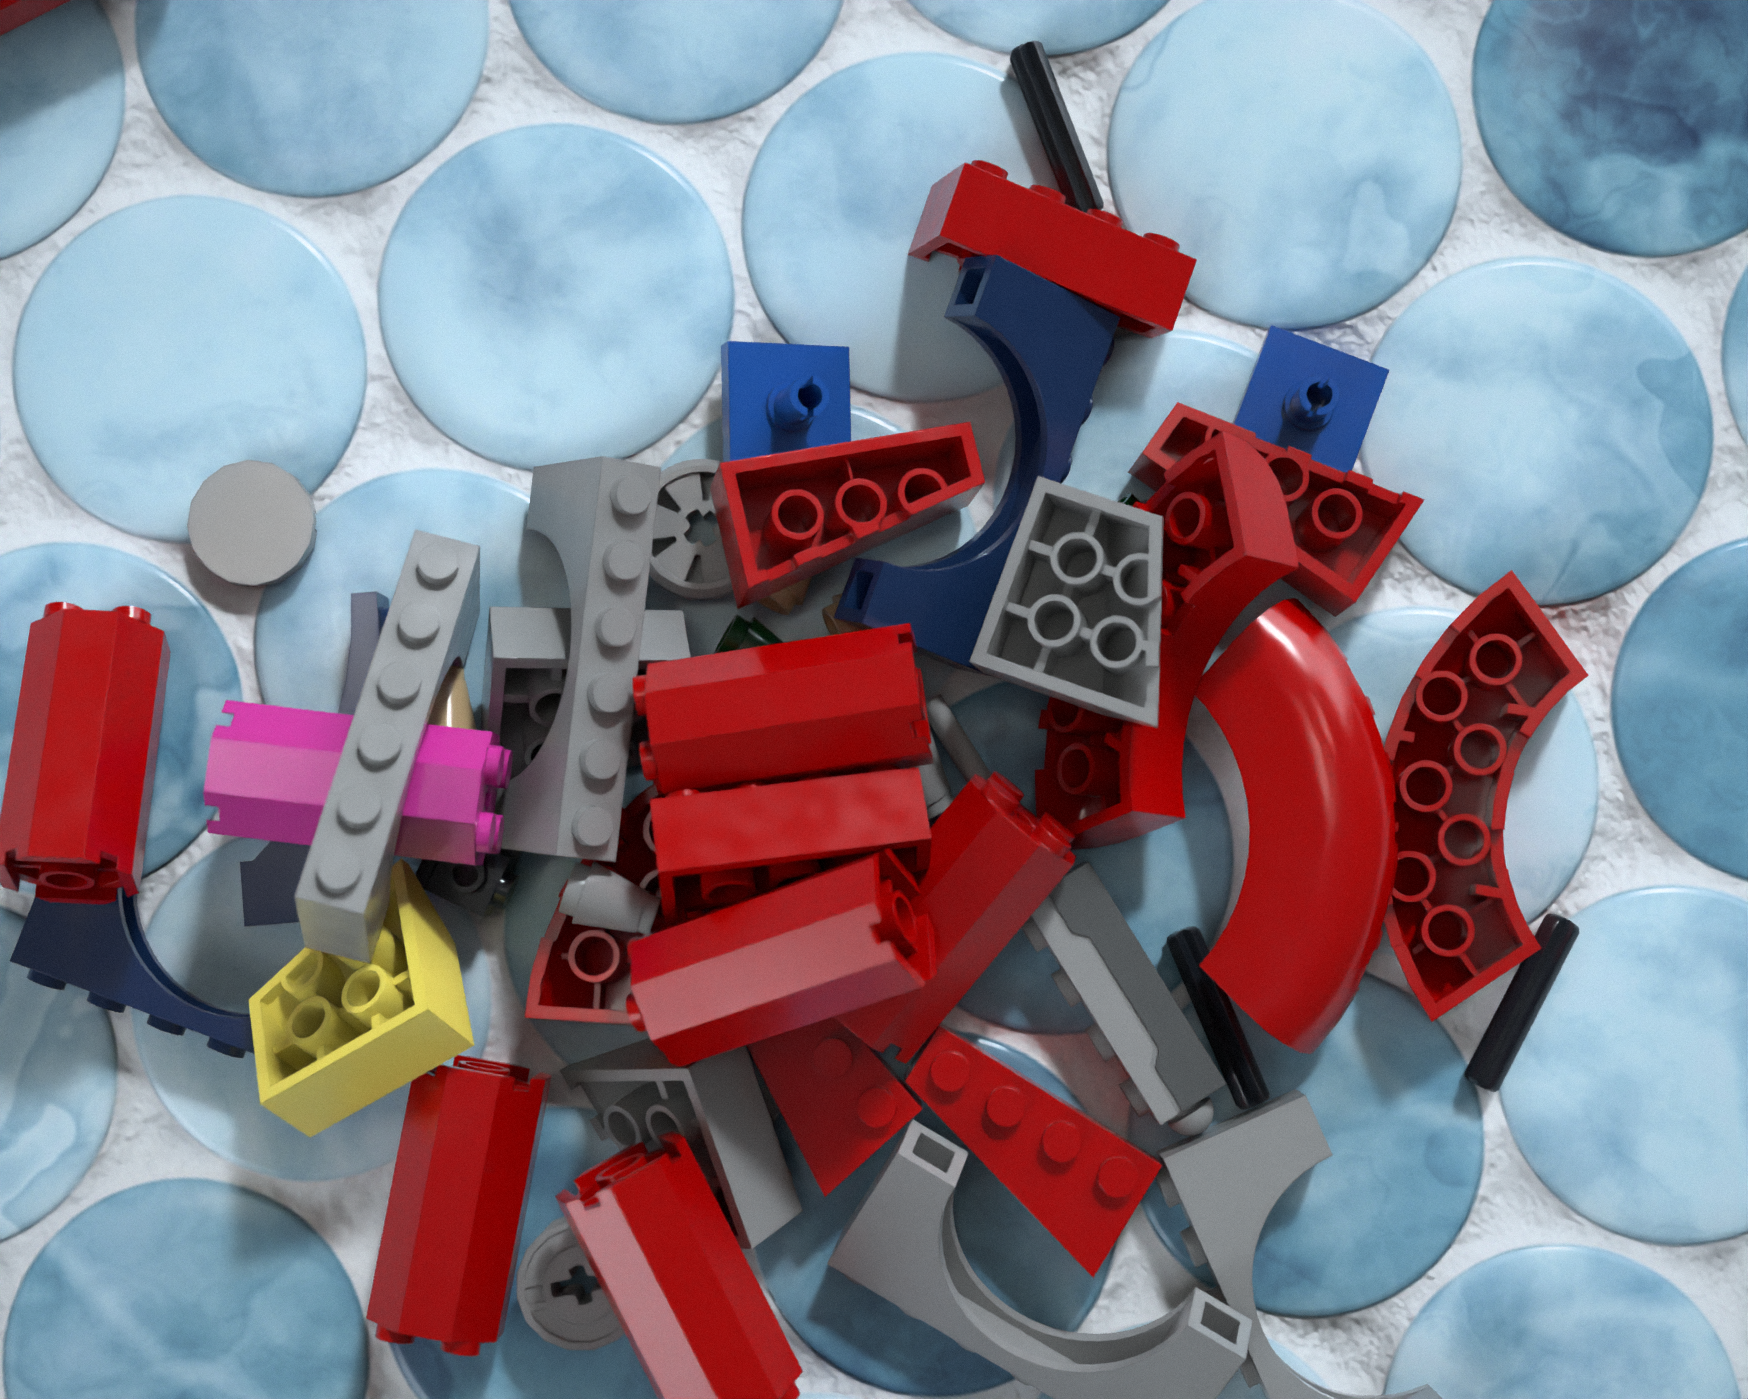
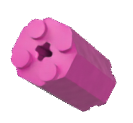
(279, 763)

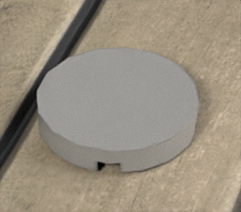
(252, 523)

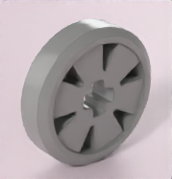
(675, 563)

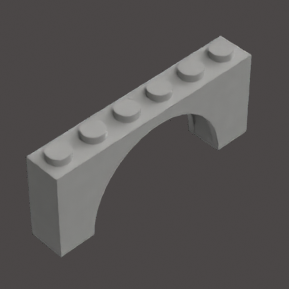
(603, 528)
(353, 849)
(1226, 1191)
(910, 1254)

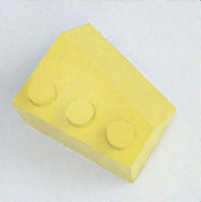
(351, 1030)

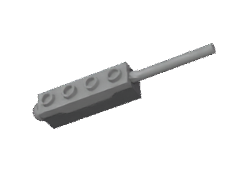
(1112, 979)

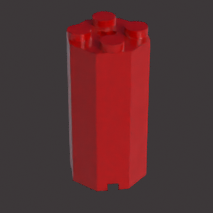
(784, 711)
(84, 754)
(982, 884)
(781, 959)
(458, 1204)
(678, 1277)

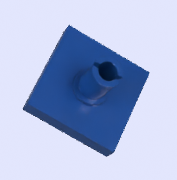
(783, 397)
(1310, 398)

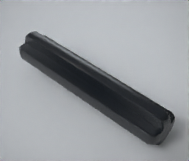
(1055, 127)
(1521, 1003)
(1218, 1020)

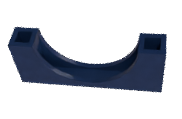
(1049, 358)
(110, 957)

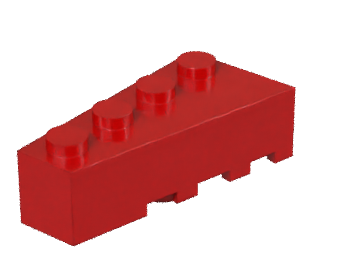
(1086, 253)
(829, 503)
(1336, 518)
(766, 835)
(833, 1096)
(1046, 1152)

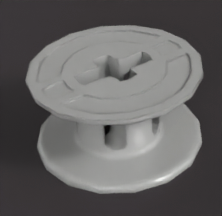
(564, 1313)

